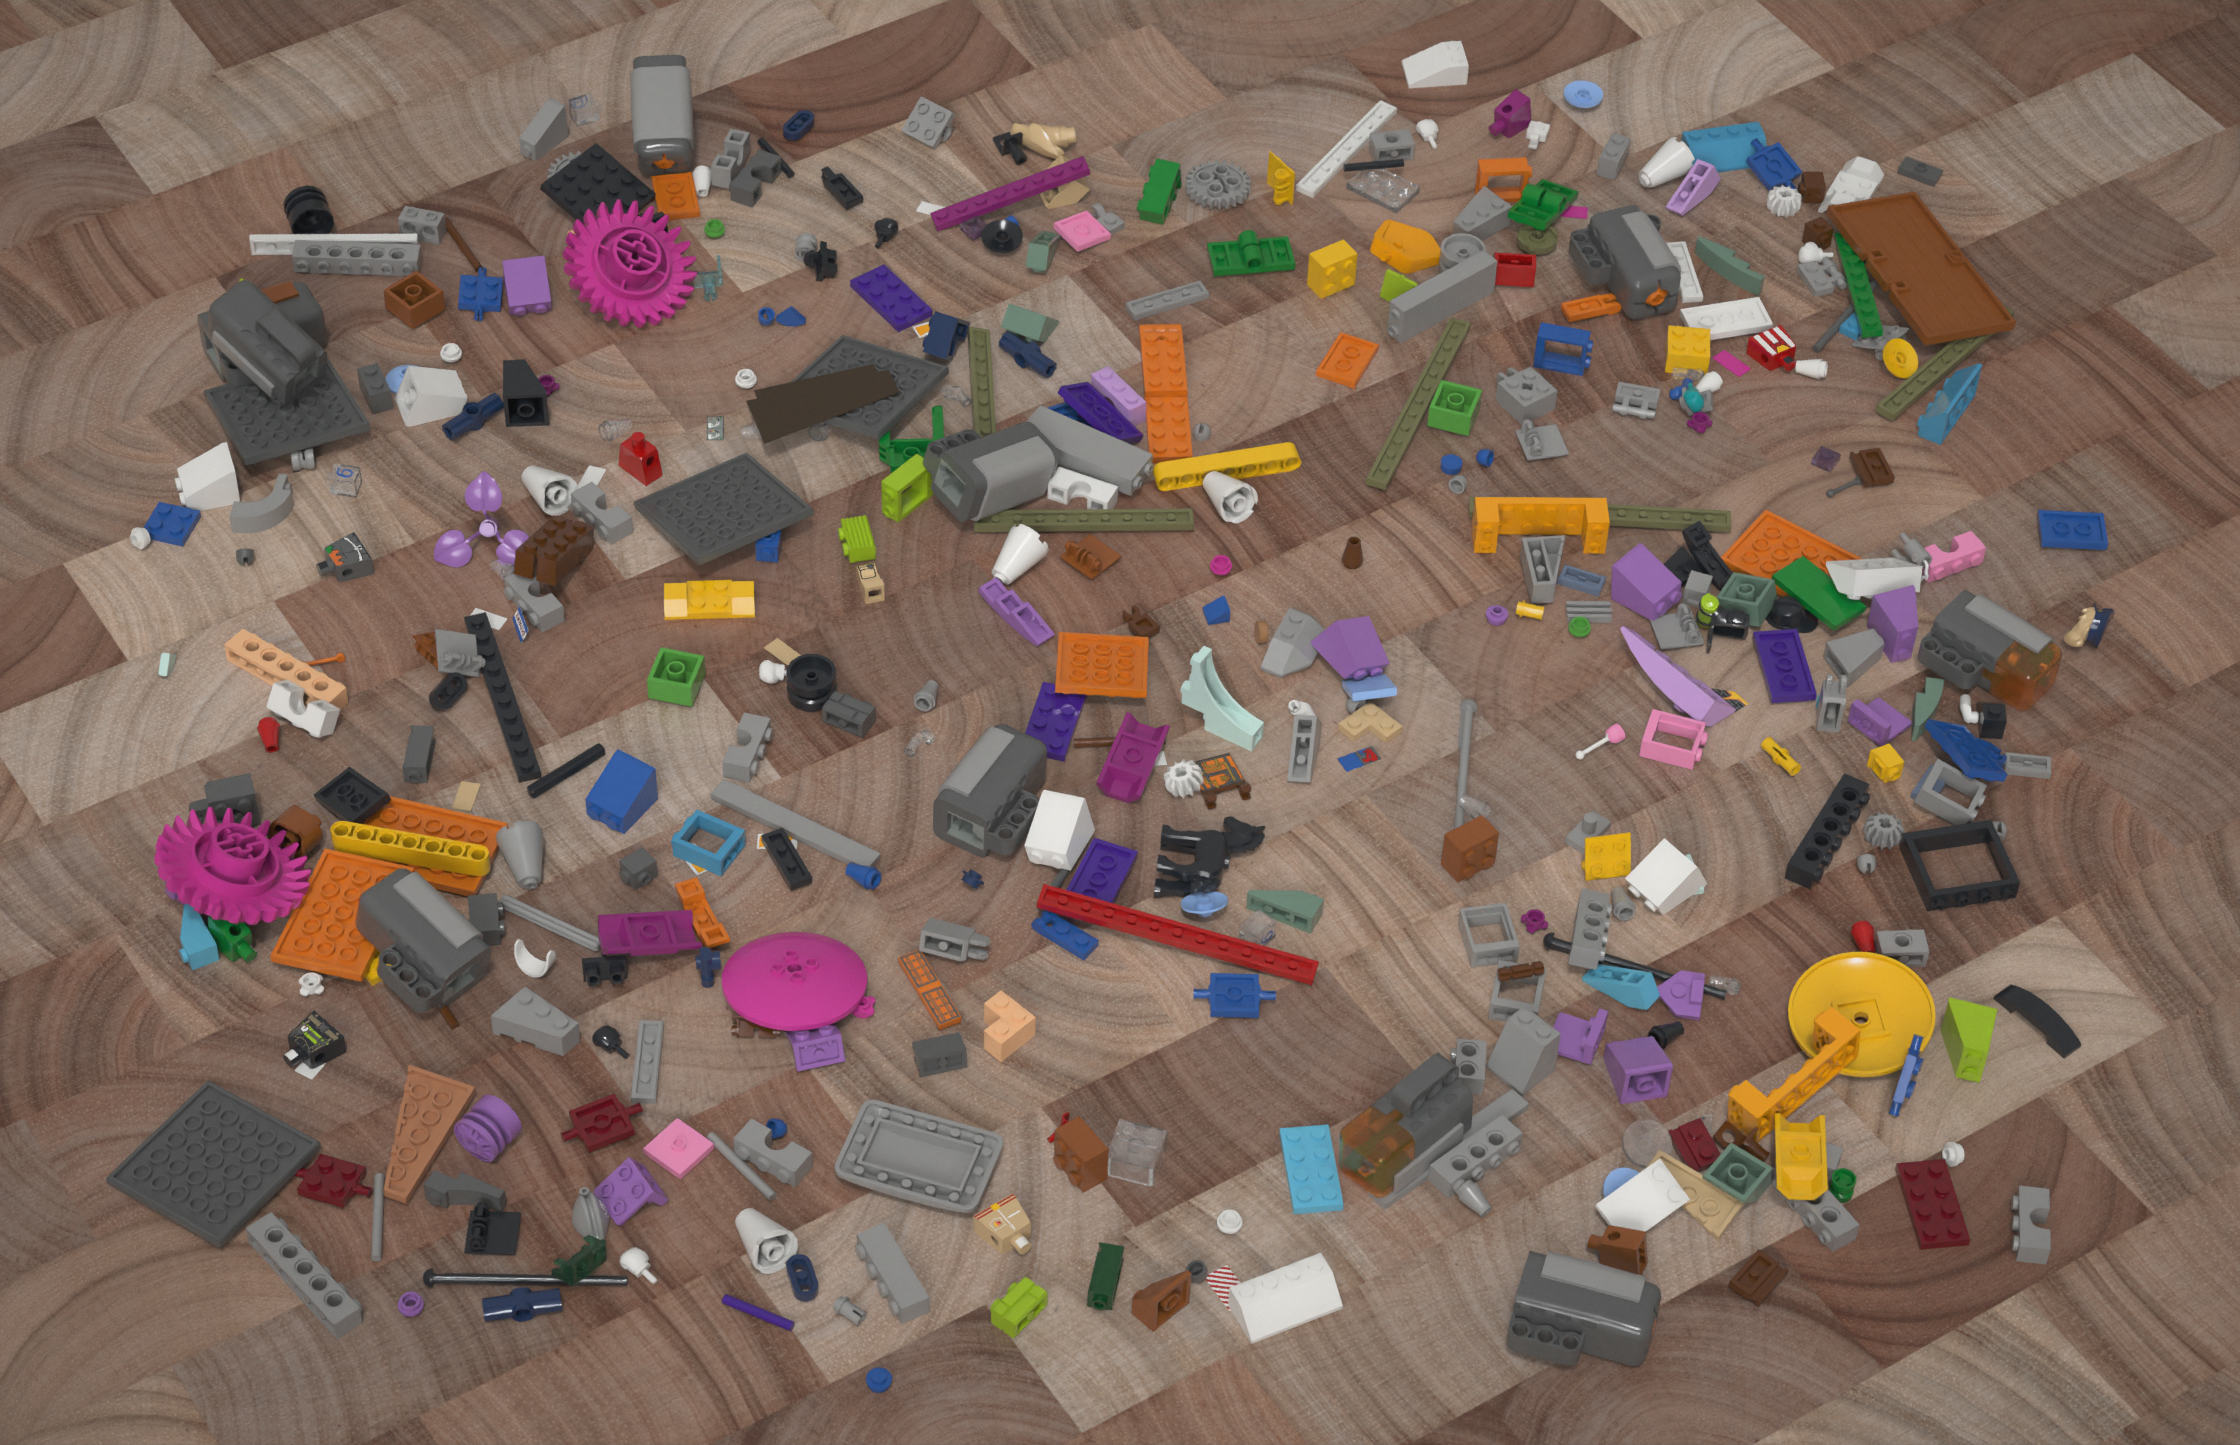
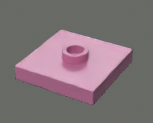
(1082, 231)
(678, 1148)

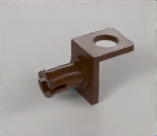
(1744, 1142)

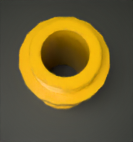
(1529, 610)

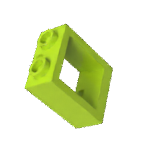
(911, 473)

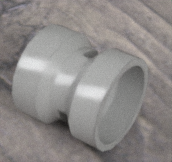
(805, 243)
(298, 462)

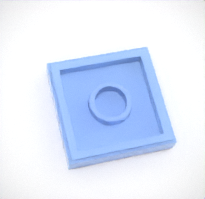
(1369, 687)

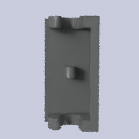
(940, 1054)

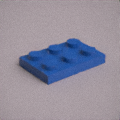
(2072, 529)

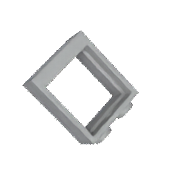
(1945, 807)
(1488, 953)
(1502, 1008)

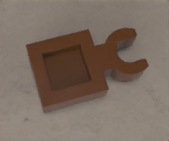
(1139, 624)

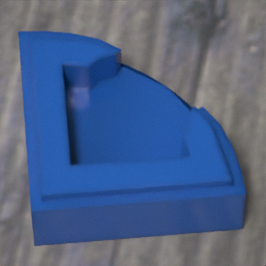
(790, 317)

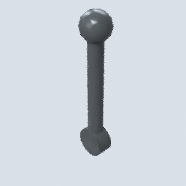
(1830, 493)

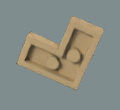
(1370, 719)

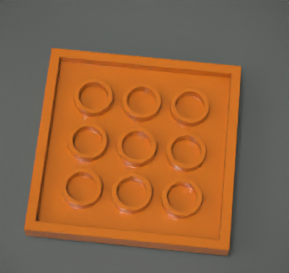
(1102, 665)

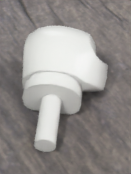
(1428, 131)
(1811, 252)
(771, 672)
(637, 1263)

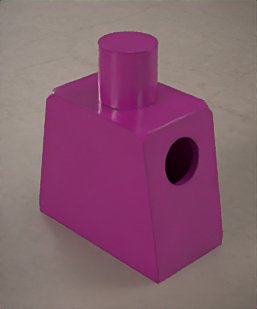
(1512, 115)

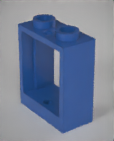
(1562, 362)

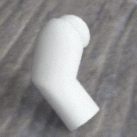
(1965, 707)
(1300, 708)

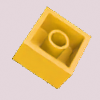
(1332, 269)
(1687, 348)

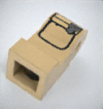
(868, 581)

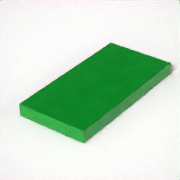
(1818, 593)

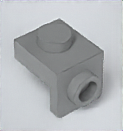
(1708, 401)

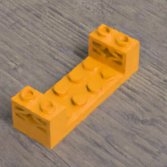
(1540, 517)
(1837, 1047)

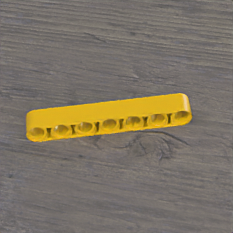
(1236, 464)
(410, 848)

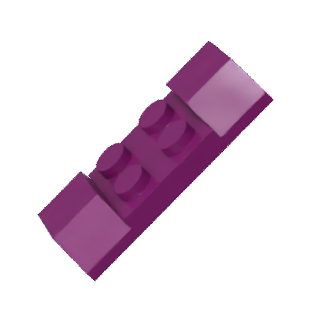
(1131, 759)
(647, 933)

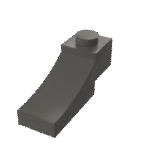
(464, 1190)

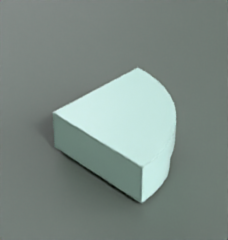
(166, 664)

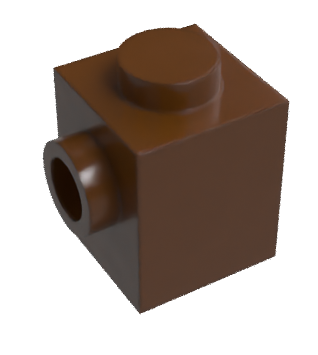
(1812, 187)
(1818, 232)

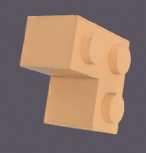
(1008, 1026)

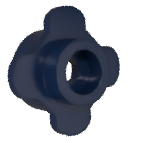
(972, 878)

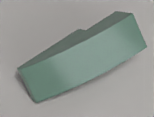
(1926, 706)

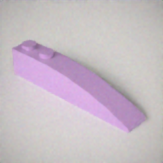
(1684, 690)

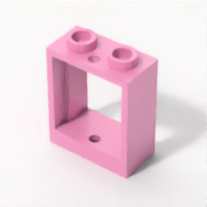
(1677, 726)

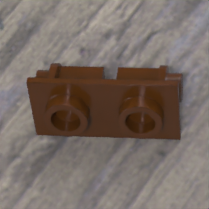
(745, 1029)

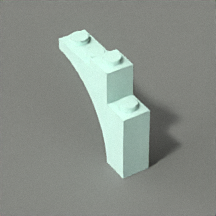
(1221, 712)

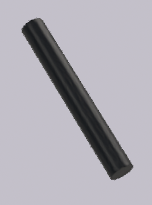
(1373, 165)
(784, 166)

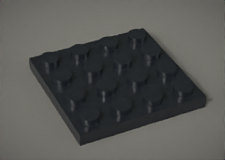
(595, 179)

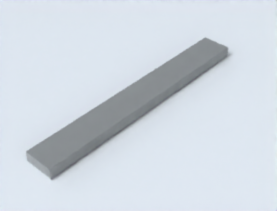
(794, 825)
(1508, 1105)

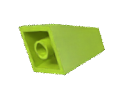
(1967, 1037)

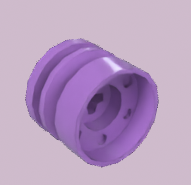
(487, 1128)

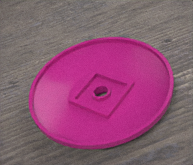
(823, 988)

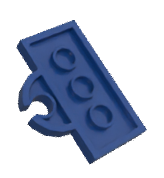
(1971, 754)

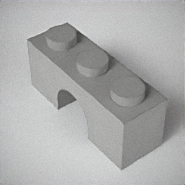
(727, 166)
(590, 504)
(541, 611)
(743, 762)
(788, 1164)
(2030, 1207)

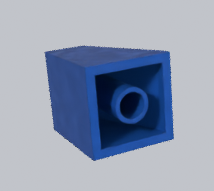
(622, 792)

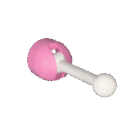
(1613, 734)

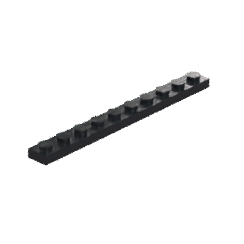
(503, 699)

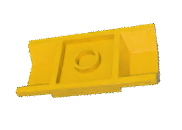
(709, 600)
(1801, 1158)

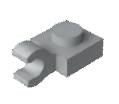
(1109, 220)

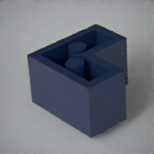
(944, 335)

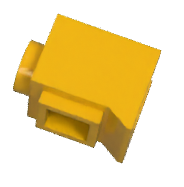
(1886, 763)

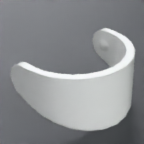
(529, 964)

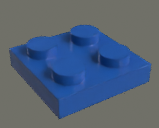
(172, 523)

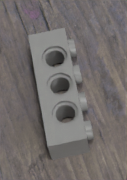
(1590, 929)
(1475, 1156)
(1825, 1217)

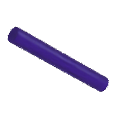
(758, 1312)

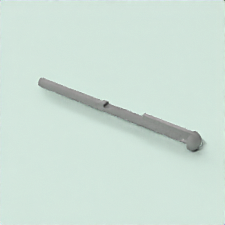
(1467, 709)

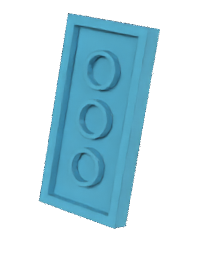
(1311, 1169)

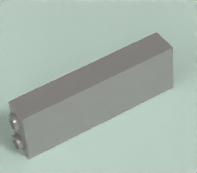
(1441, 296)
(1094, 452)

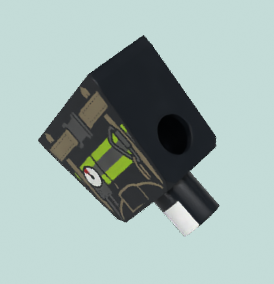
(314, 1042)

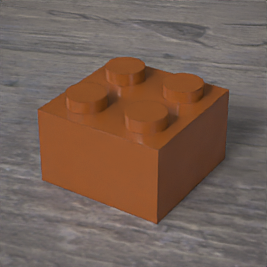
(414, 299)
(1469, 848)
(1080, 1154)

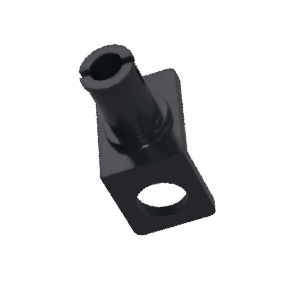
(1011, 145)

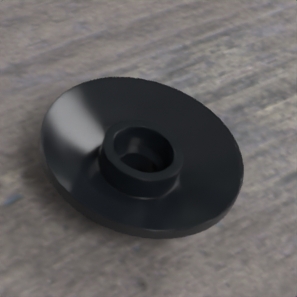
(1002, 230)

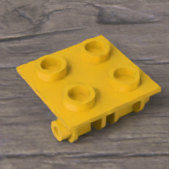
(1281, 179)
(1607, 856)

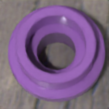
(1496, 615)
(407, 1299)

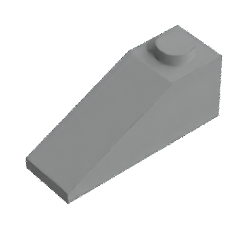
(1304, 748)

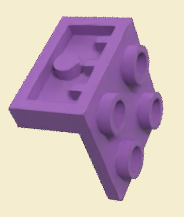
(1878, 720)
(1580, 1037)
(816, 1047)
(629, 1190)

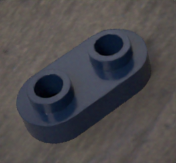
(798, 125)
(803, 1279)

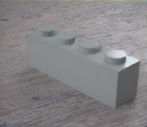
(892, 1272)

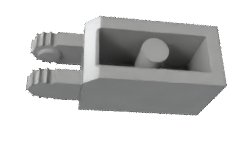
(1831, 704)
(952, 941)

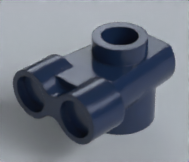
(706, 963)

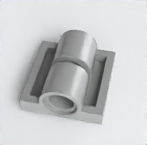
(929, 123)

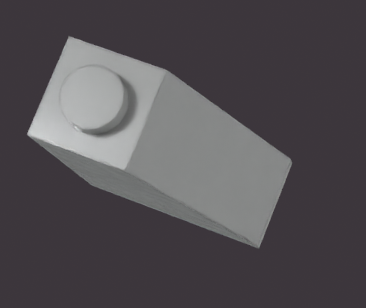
(545, 130)
(1854, 654)

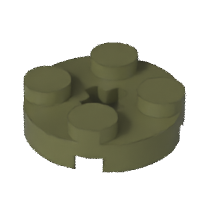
(1545, 241)

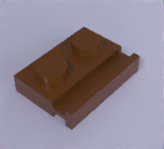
(1871, 467)
(1758, 1277)

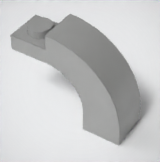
(266, 513)

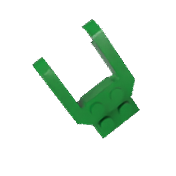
(899, 451)

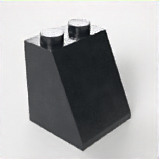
(523, 396)

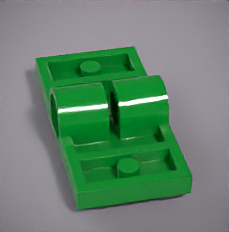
(1542, 204)
(1250, 255)

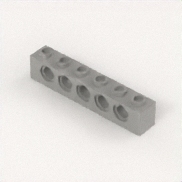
(356, 258)
(292, 1263)

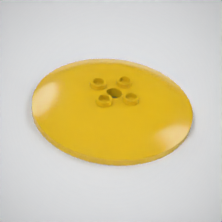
(1871, 988)

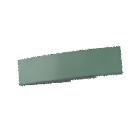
(1728, 266)

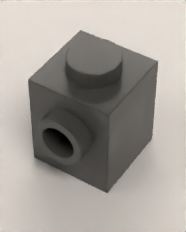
(638, 868)

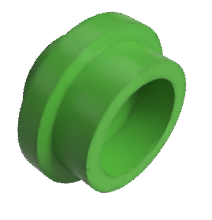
(714, 228)
(1579, 627)

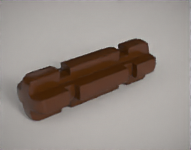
(1520, 971)

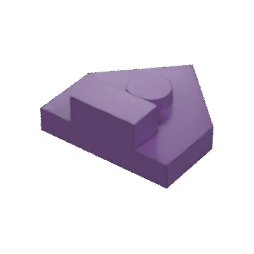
(1683, 994)

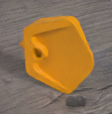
(1405, 247)

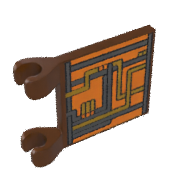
(1220, 775)

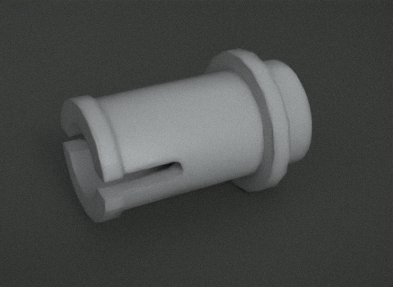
(844, 1307)

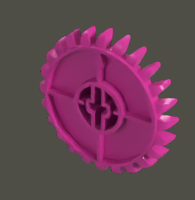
(628, 265)
(231, 868)

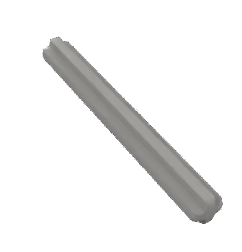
(550, 922)

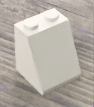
(429, 395)
(208, 480)
(1059, 830)
(1665, 878)

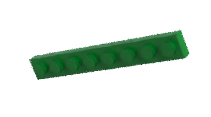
(1859, 289)

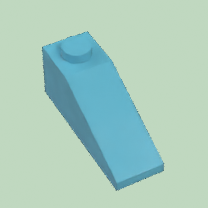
(196, 941)
(1625, 985)

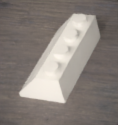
(1873, 576)
(1285, 1298)

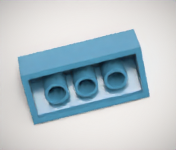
(1724, 146)
(1949, 404)

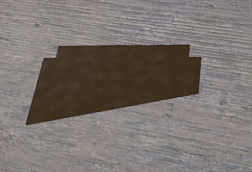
(809, 401)

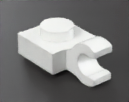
(1537, 132)

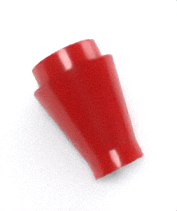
(269, 733)
(1863, 936)

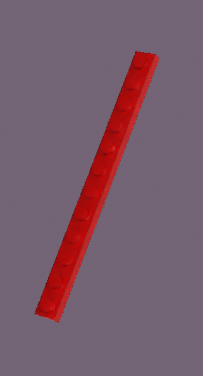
(1177, 934)

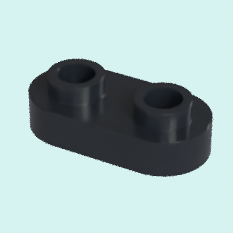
(446, 692)

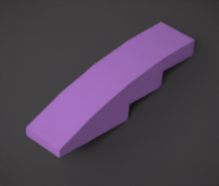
(1016, 613)

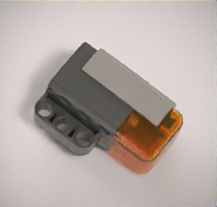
(1992, 648)
(1407, 1128)

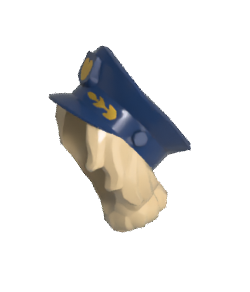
(2089, 627)

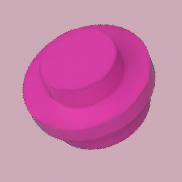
(1221, 565)

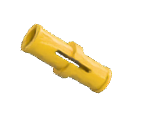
(1780, 756)

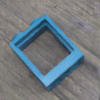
(714, 863)

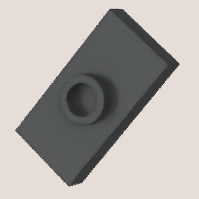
(1920, 171)

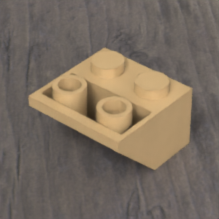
(1067, 193)

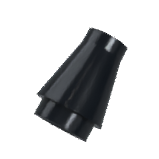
(1666, 1033)

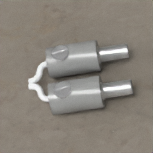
(1915, 552)

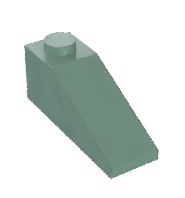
(1042, 250)
(1289, 907)

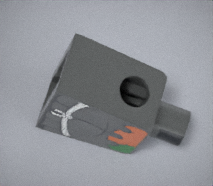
(346, 559)

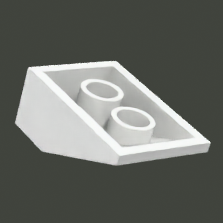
(1437, 66)
(1643, 1199)

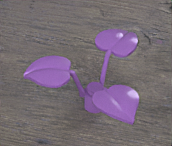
(480, 495)

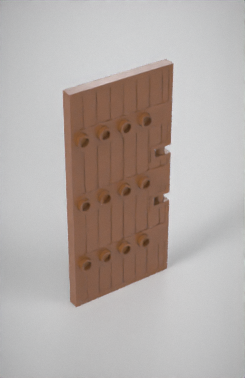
(1921, 268)

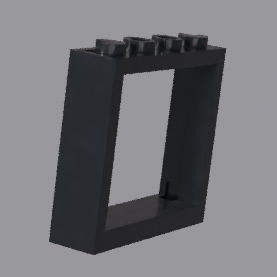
(1957, 836)

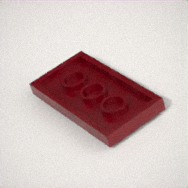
(1932, 1204)

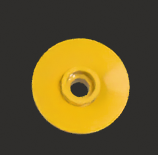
(1900, 358)

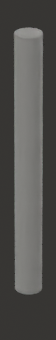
(725, 1150)
(377, 1225)

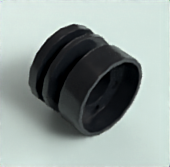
(308, 211)

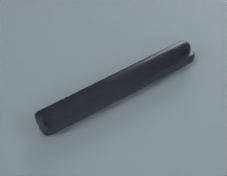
(566, 770)

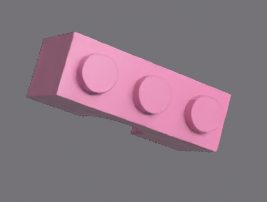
(1964, 553)

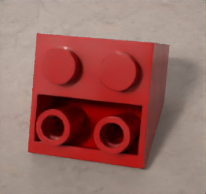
(1515, 269)

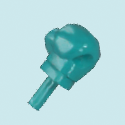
(1693, 399)

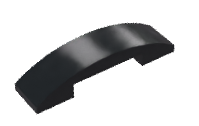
(1705, 555)
(2042, 1016)

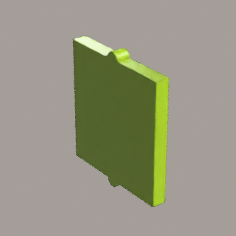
(1395, 285)

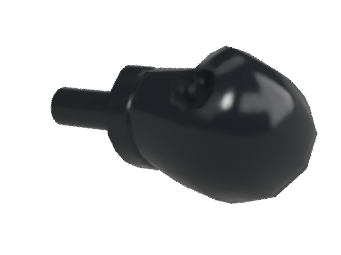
(885, 230)
(609, 1040)

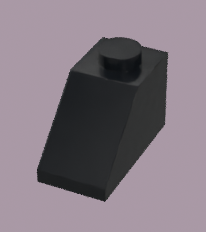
(1991, 719)

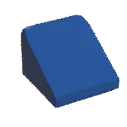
(1217, 611)

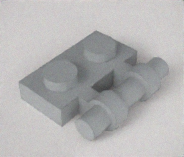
(1816, 277)
(1636, 395)

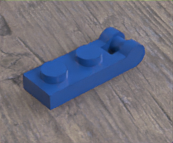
(1065, 934)

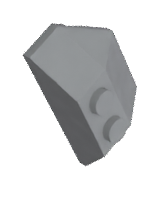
(1291, 644)

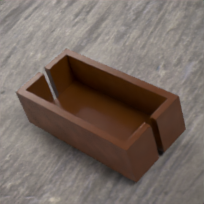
(558, 548)

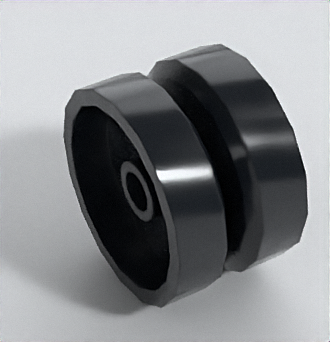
(810, 682)

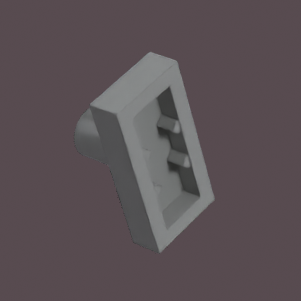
(1590, 826)

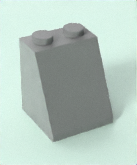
(1524, 1051)

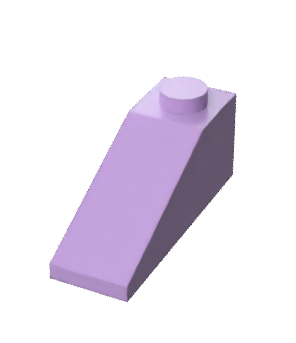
(1694, 188)

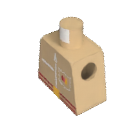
(1004, 1226)

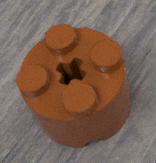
(299, 828)

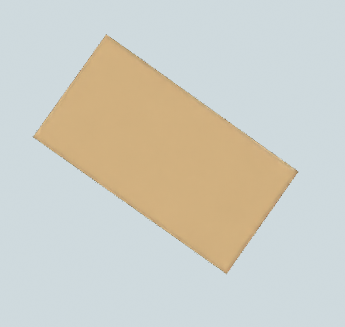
(782, 651)
(466, 796)

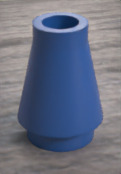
(866, 876)

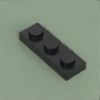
(786, 859)

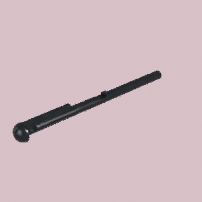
(1551, 942)
(430, 1277)

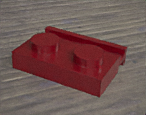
(1694, 1145)

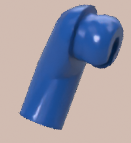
(1677, 392)

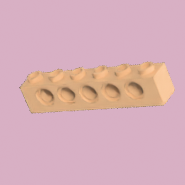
(274, 665)

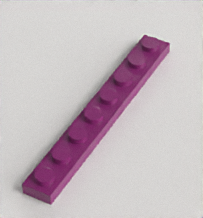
(1010, 193)

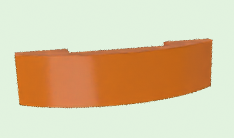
(703, 919)

